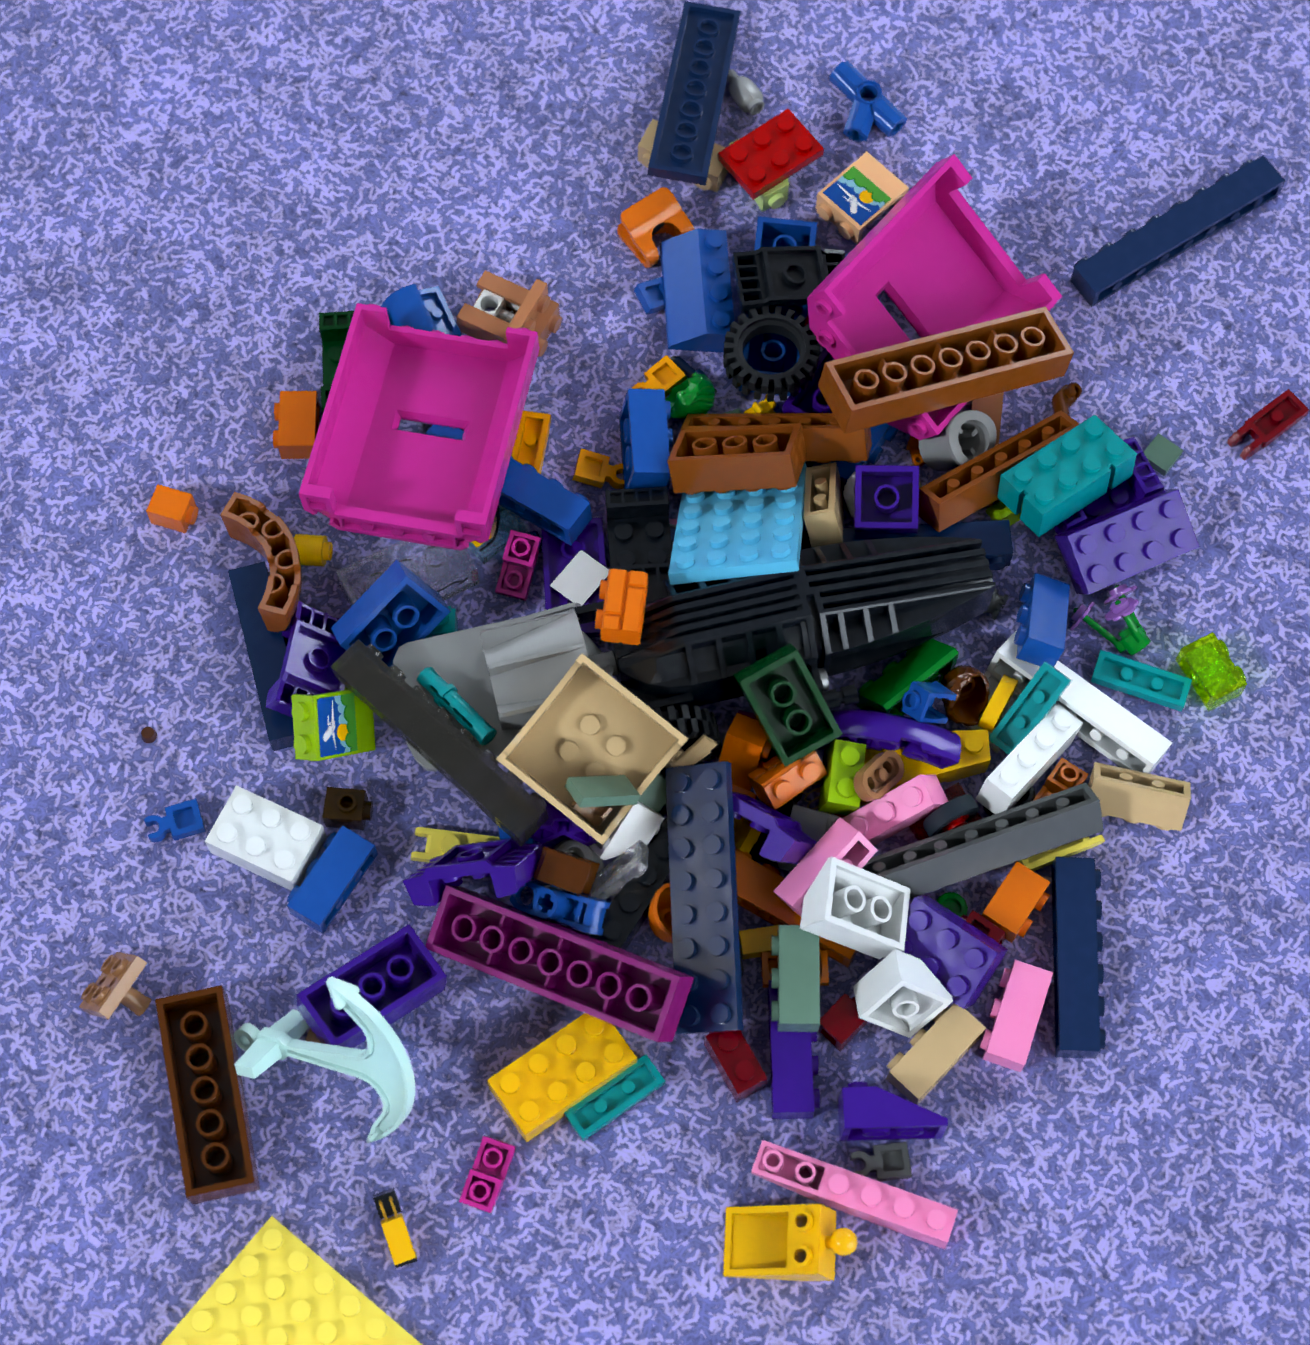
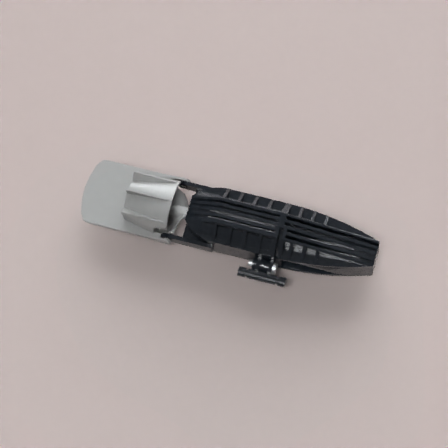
(839, 612)

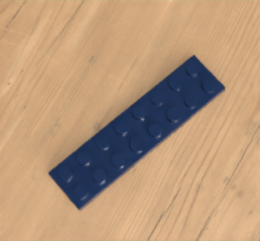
(694, 93)
(704, 895)

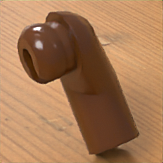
(1066, 397)

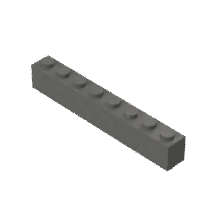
(992, 841)

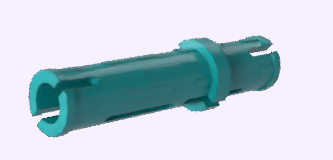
(446, 696)

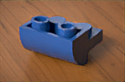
(421, 309)

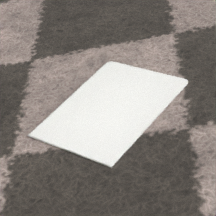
(580, 578)

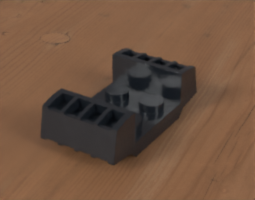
(781, 275)
(639, 531)

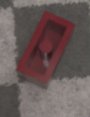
(736, 1063)

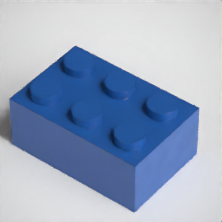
(645, 438)
(391, 613)

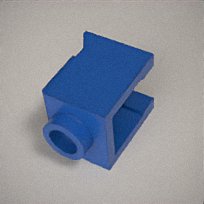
(920, 698)

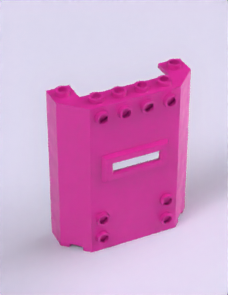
(937, 271)
(414, 482)

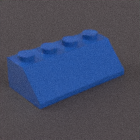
(697, 290)

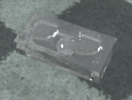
(621, 870)

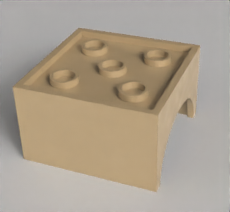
(590, 730)

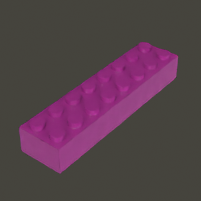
(560, 963)

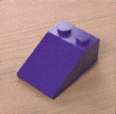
(880, 1115)

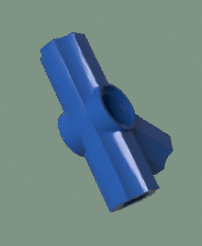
(865, 112)

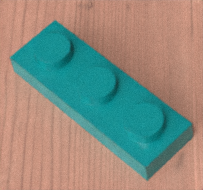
(1141, 680)
(1030, 707)
(614, 1098)

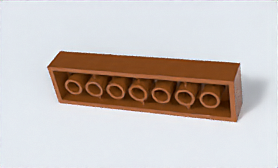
(944, 369)

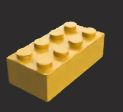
(560, 1073)

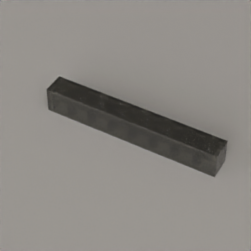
(440, 742)

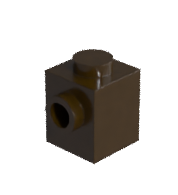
(347, 808)

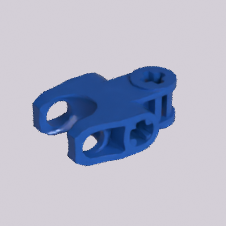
(554, 903)

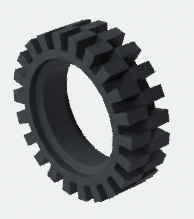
(763, 383)
(693, 725)

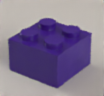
(886, 499)

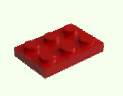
(770, 153)

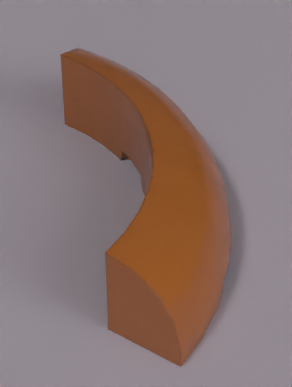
(269, 535)

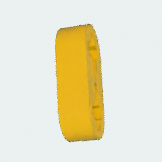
(998, 703)

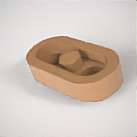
(878, 775)

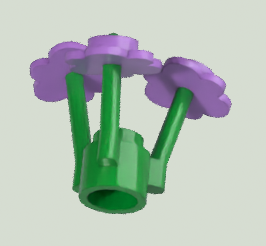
(1132, 636)

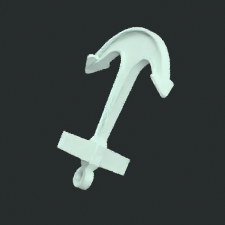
(381, 1064)

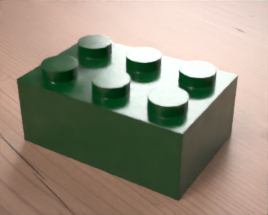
(787, 704)

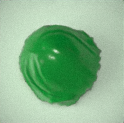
(692, 396)

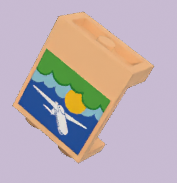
(859, 196)

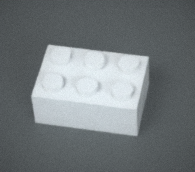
(265, 838)

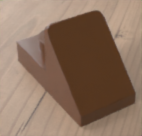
(566, 871)

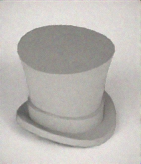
(960, 441)

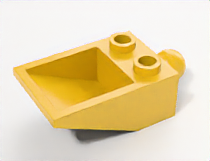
(784, 1242)

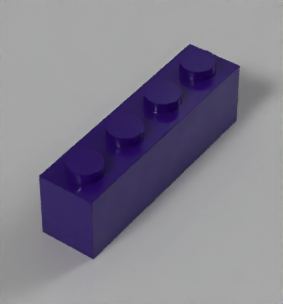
(791, 1070)

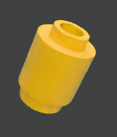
(313, 549)

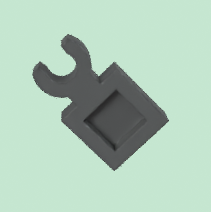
(888, 1161)

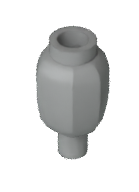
(745, 93)

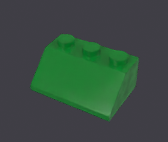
(922, 664)

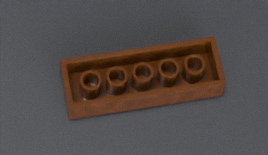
(207, 1095)

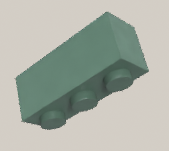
(796, 980)

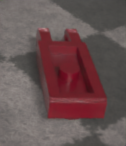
(1269, 423)

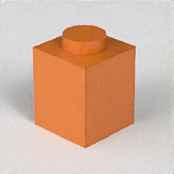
(172, 509)

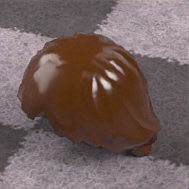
(971, 692)

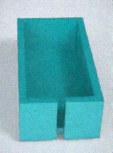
(1066, 475)

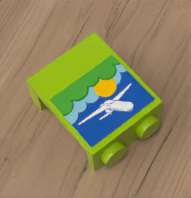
(331, 725)

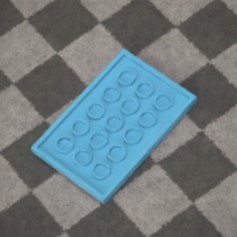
(738, 534)

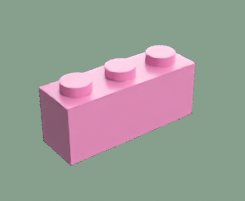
(898, 808)
(840, 842)
(1016, 1015)

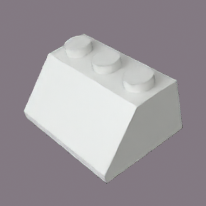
(856, 909)

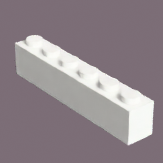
(1105, 723)

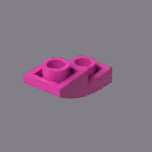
(518, 565)
(487, 1174)

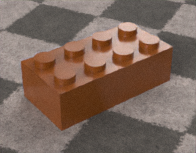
(737, 458)

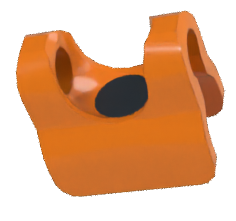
(649, 216)

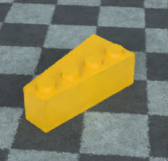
(973, 760)

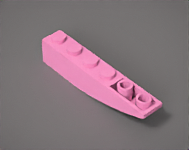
(856, 1194)

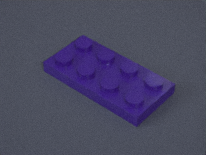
(559, 554)

